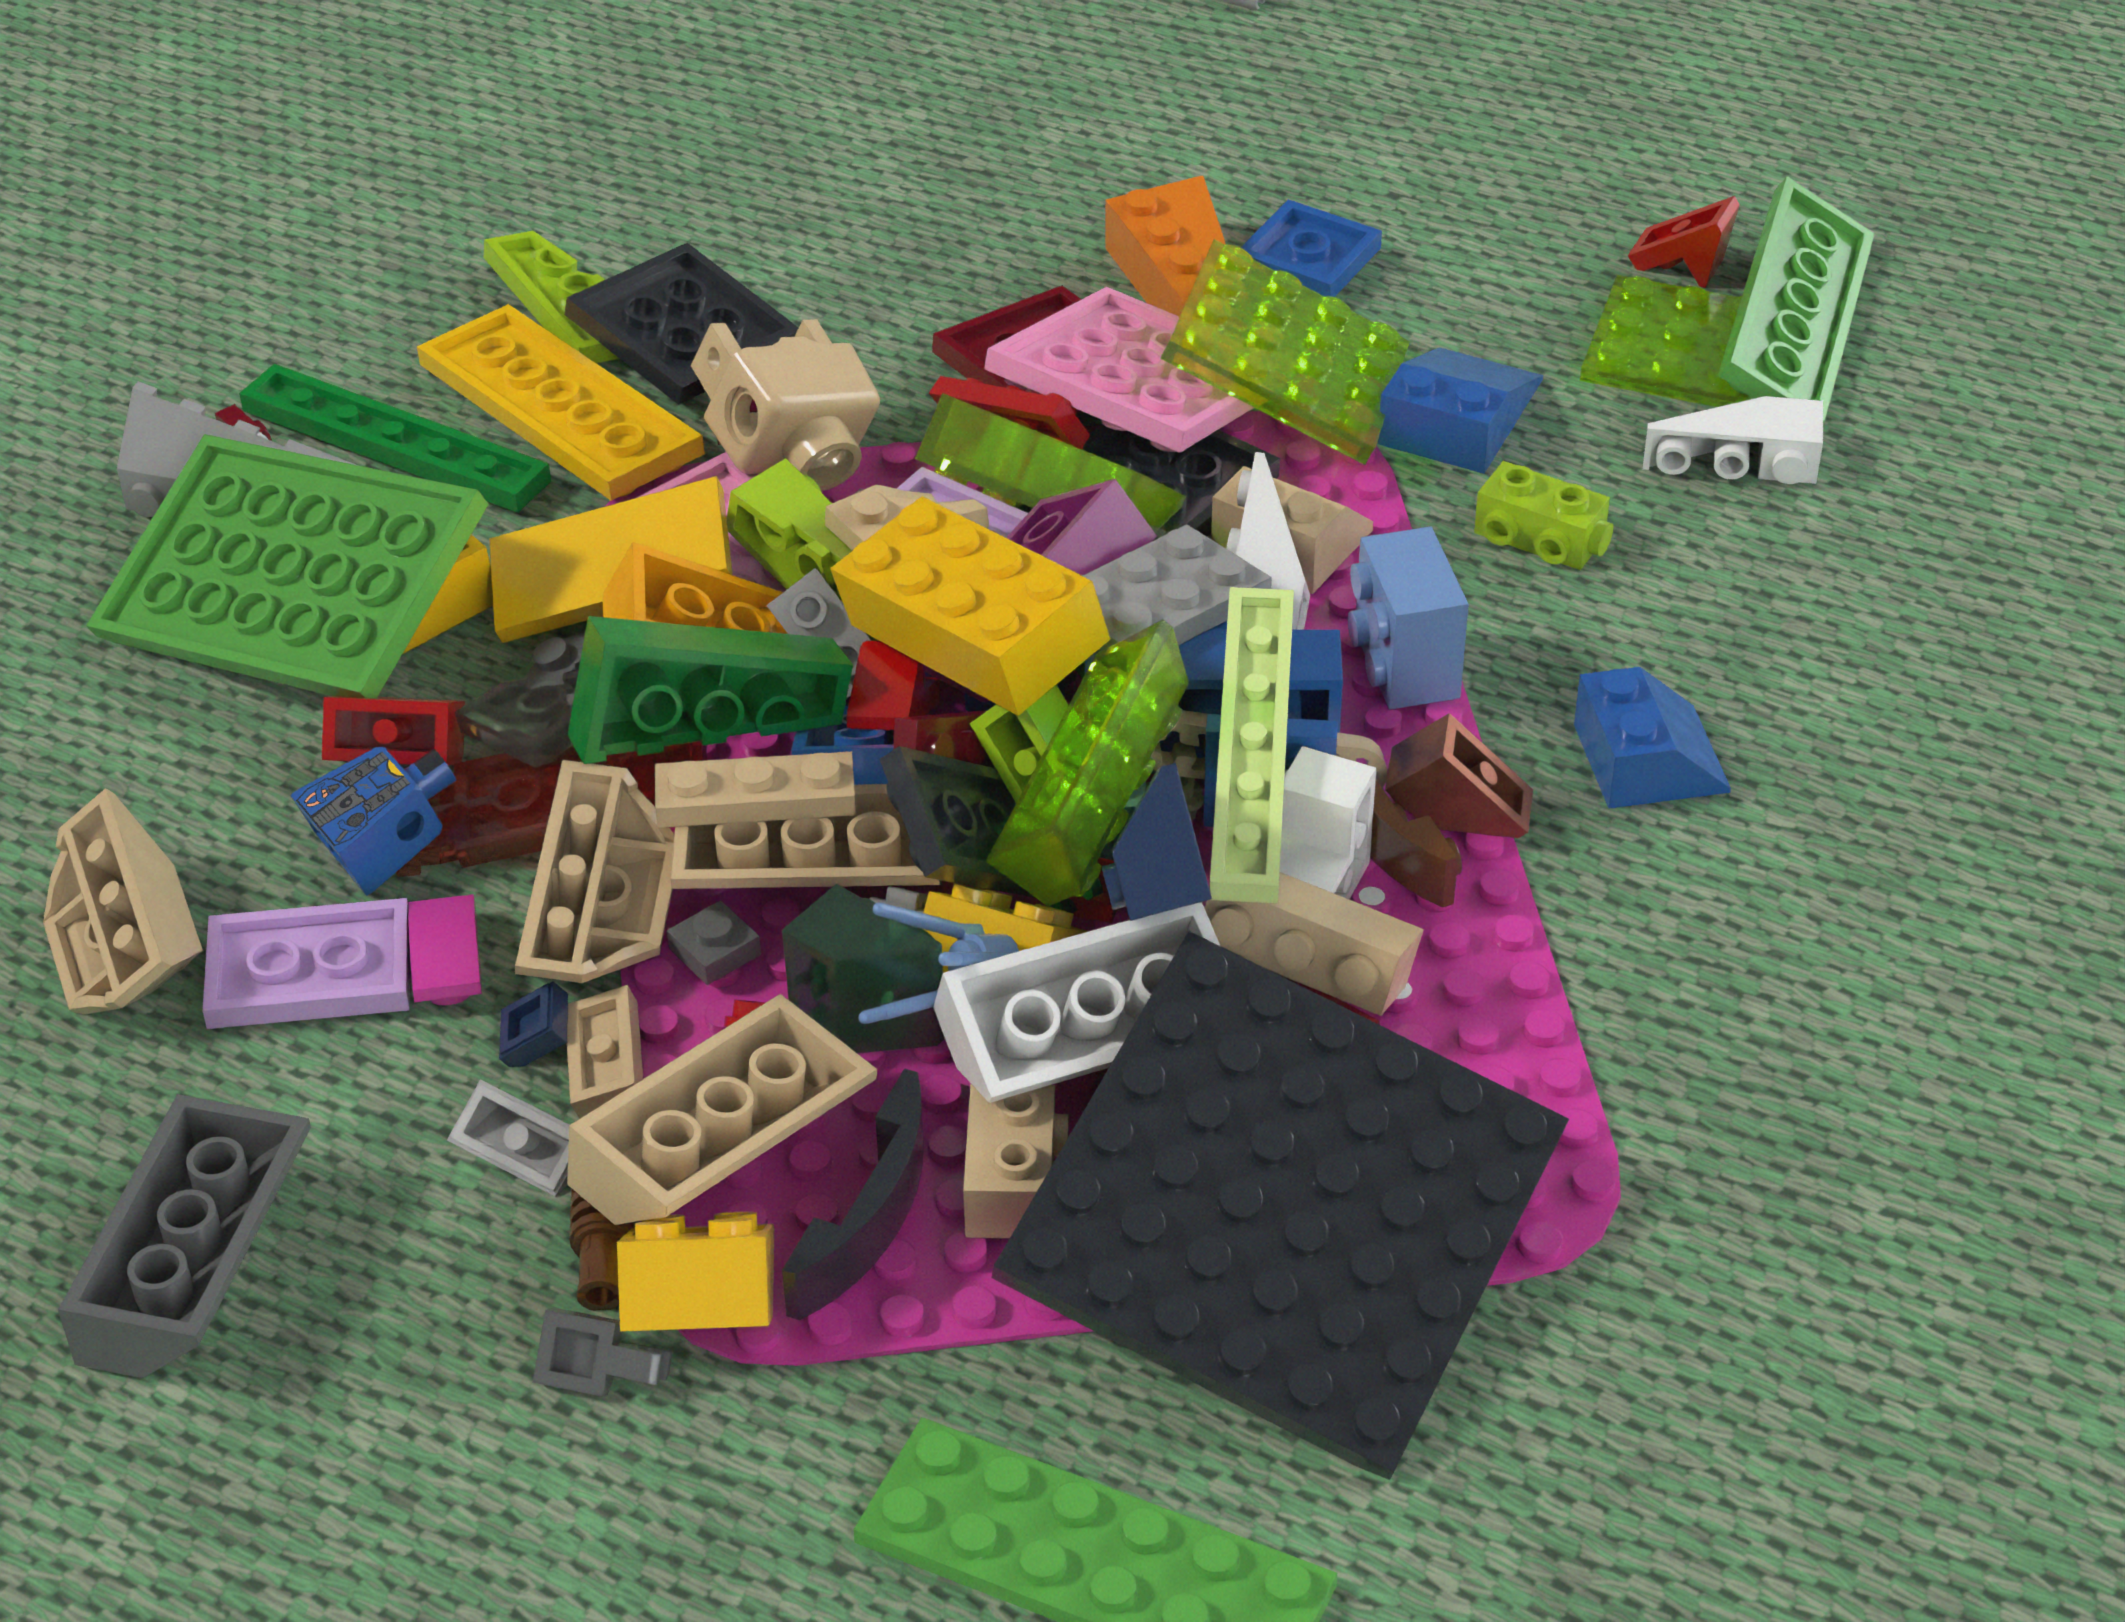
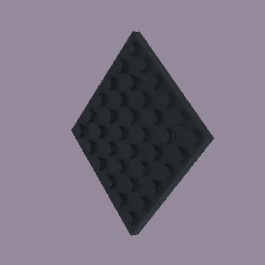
(1283, 1204)

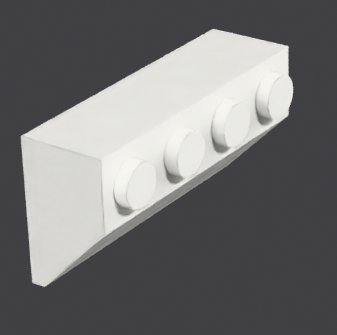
(1058, 1004)

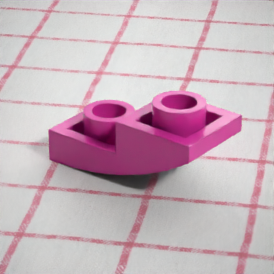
(444, 949)

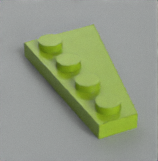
(542, 281)

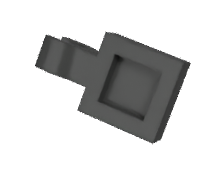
(586, 1353)

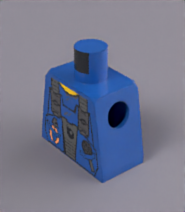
(375, 812)

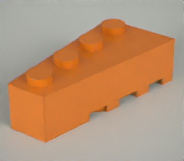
(1162, 238)

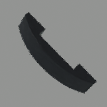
(836, 1256)

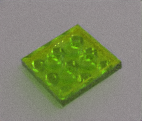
(1663, 342)

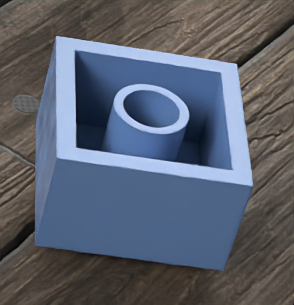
(1409, 618)

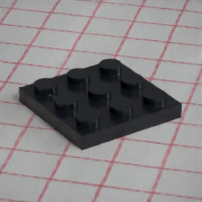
(662, 311)
(1193, 472)

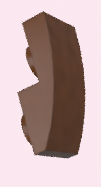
(1414, 851)

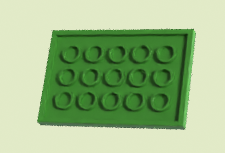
(288, 567)

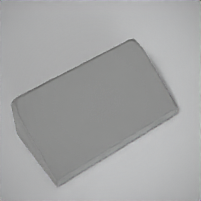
(514, 1137)

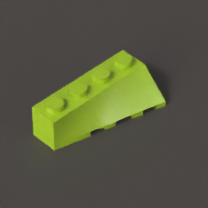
(783, 525)

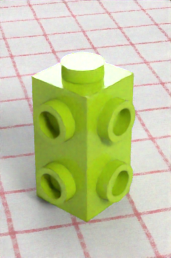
(1543, 516)

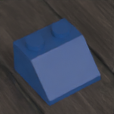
(1644, 740)

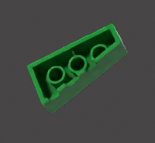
(691, 683)

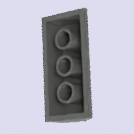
(178, 1234)

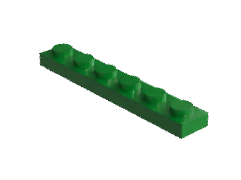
(395, 437)

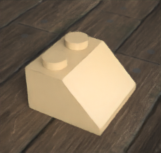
(1319, 527)

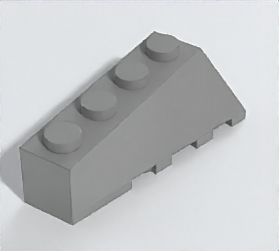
(162, 439)

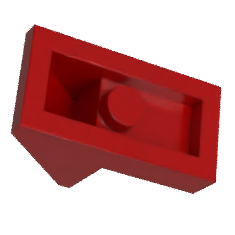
(1694, 237)
(888, 688)

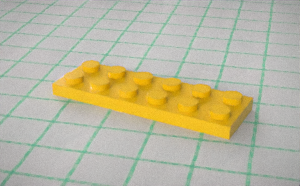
(561, 402)

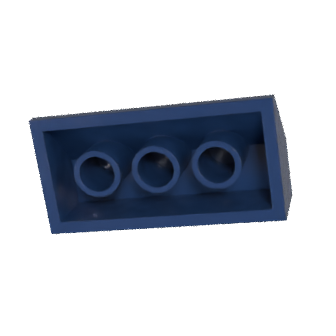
(1157, 853)

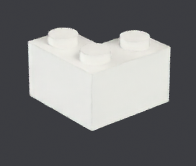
(1327, 820)

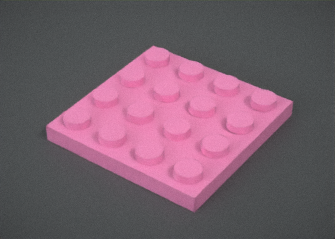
(1109, 365)

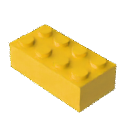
(971, 604)

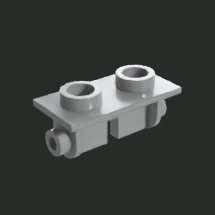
(816, 610)

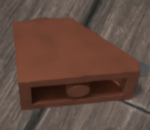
(1458, 782)

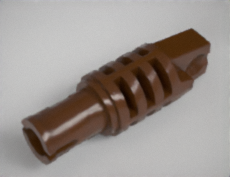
(595, 1243)

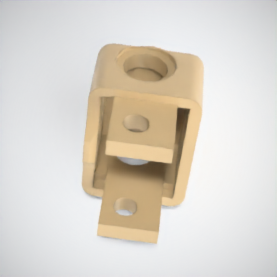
(808, 399)

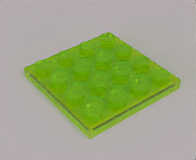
(1286, 350)

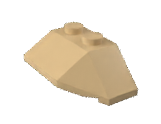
(598, 879)
(114, 910)

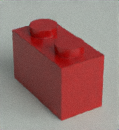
(401, 725)

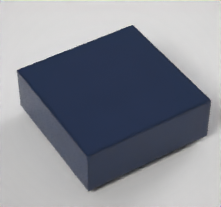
(533, 1025)

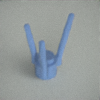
(971, 948)

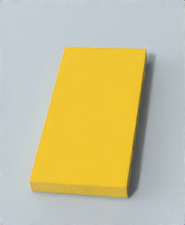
(562, 567)

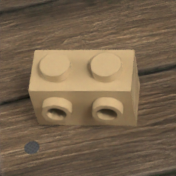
(1008, 1157)

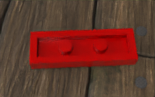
(1043, 413)

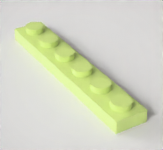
(1252, 746)

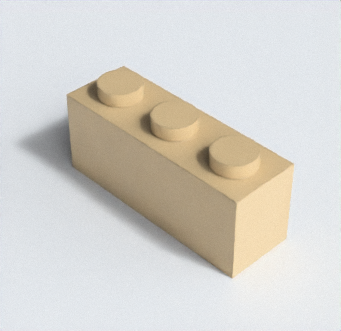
(1321, 942)

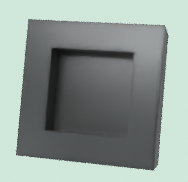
(714, 942)

